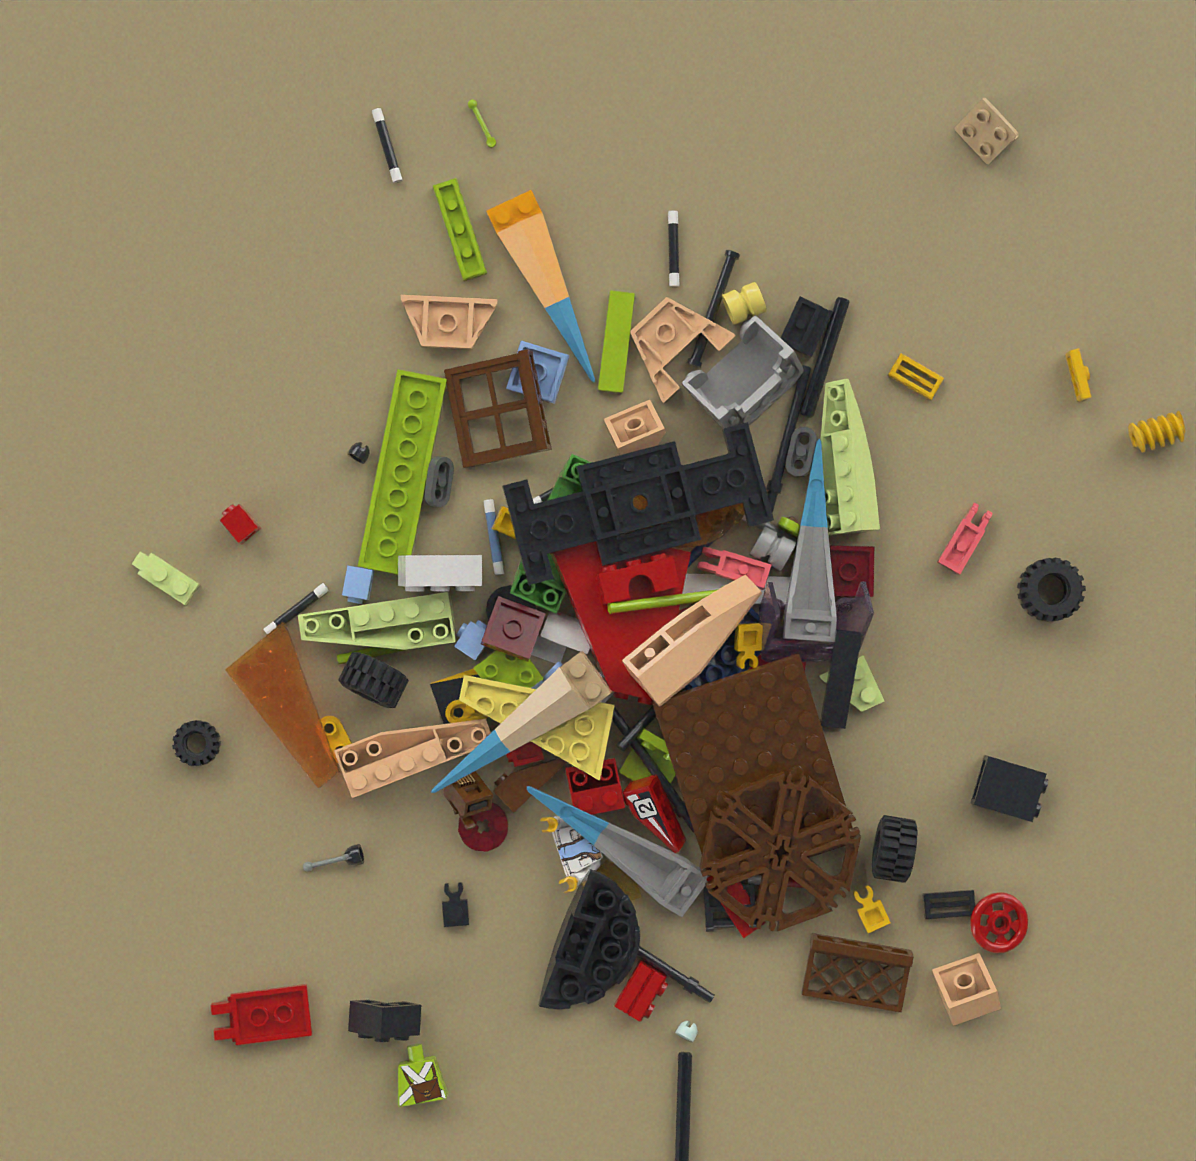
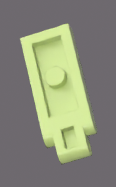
(165, 577)

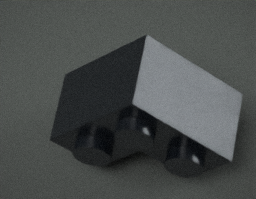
(384, 1020)

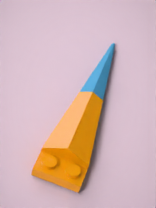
(526, 237)

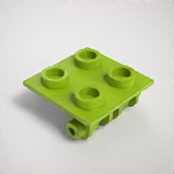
(508, 670)

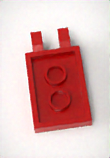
(265, 1015)

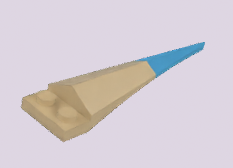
(561, 697)

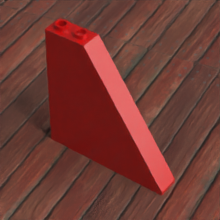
(620, 633)

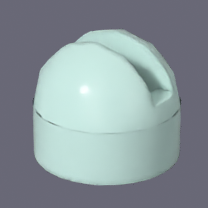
(686, 1032)

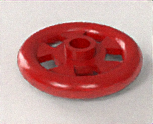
(985, 907)

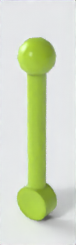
(491, 142)

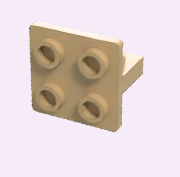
(986, 131)

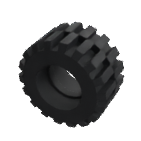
(1072, 589)
(373, 680)
(894, 848)

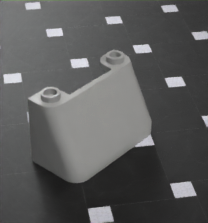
(747, 377)

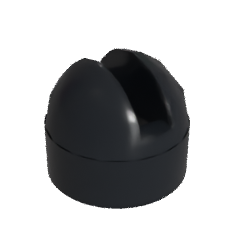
(358, 453)

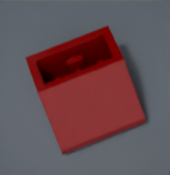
(595, 795)

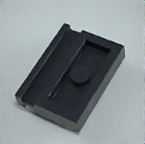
(805, 326)

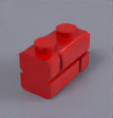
(641, 991)

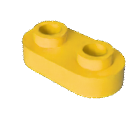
(469, 713)
(339, 735)

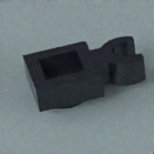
(455, 910)

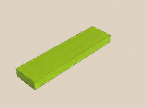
(459, 229)
(616, 341)

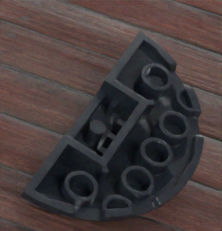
(593, 944)

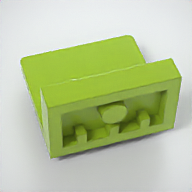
(656, 747)

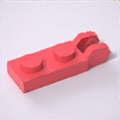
(964, 541)
(735, 566)

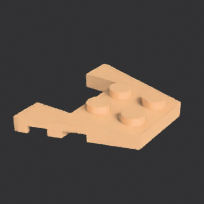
(666, 334)

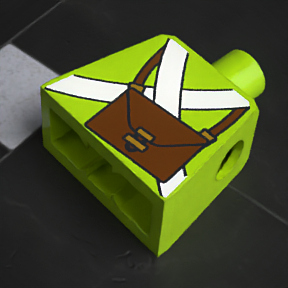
(419, 1078)

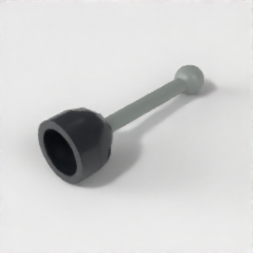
(352, 855)

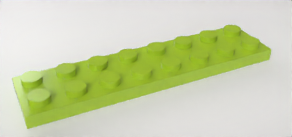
(402, 470)

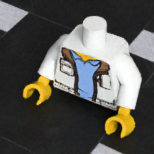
(574, 851)

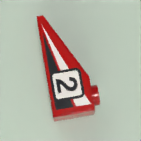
(652, 808)

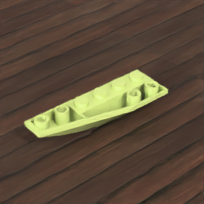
(846, 464)
(386, 624)

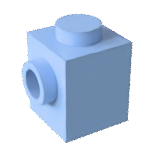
(470, 639)

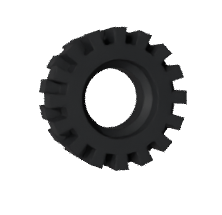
(182, 750)

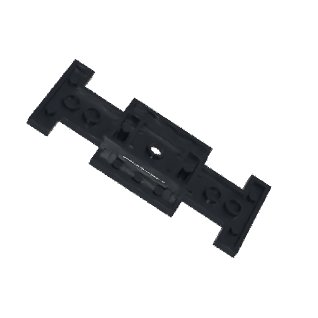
(607, 508)

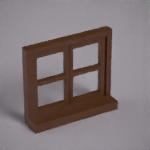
(532, 402)

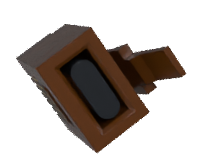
(469, 797)

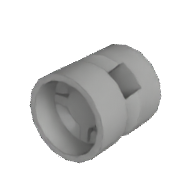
(772, 548)

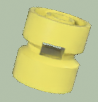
(746, 302)

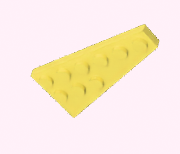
(577, 741)

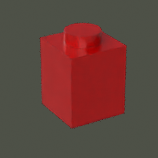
(239, 523)

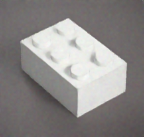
(440, 572)

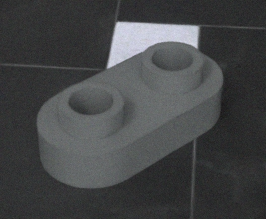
(801, 452)
(439, 481)

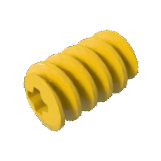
(1157, 431)

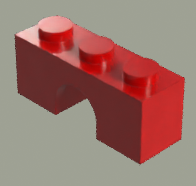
(614, 582)

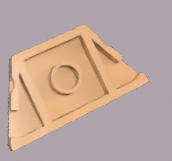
(448, 320)

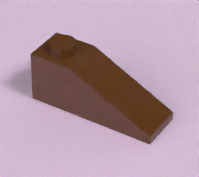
(513, 788)

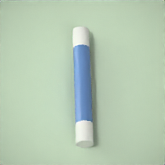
(493, 537)

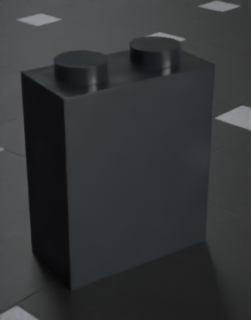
(1009, 788)

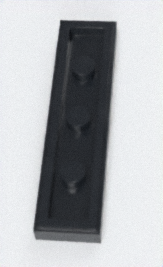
(840, 678)

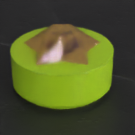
(790, 525)

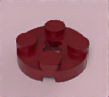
(486, 840)

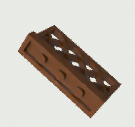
(862, 951)

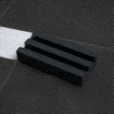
(927, 905)

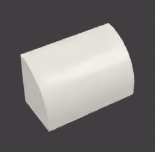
(565, 631)

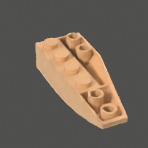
(690, 640)
(405, 752)

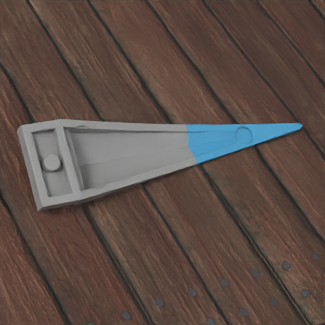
(810, 596)
(660, 872)

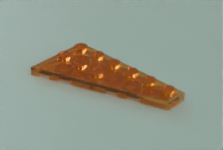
(279, 692)

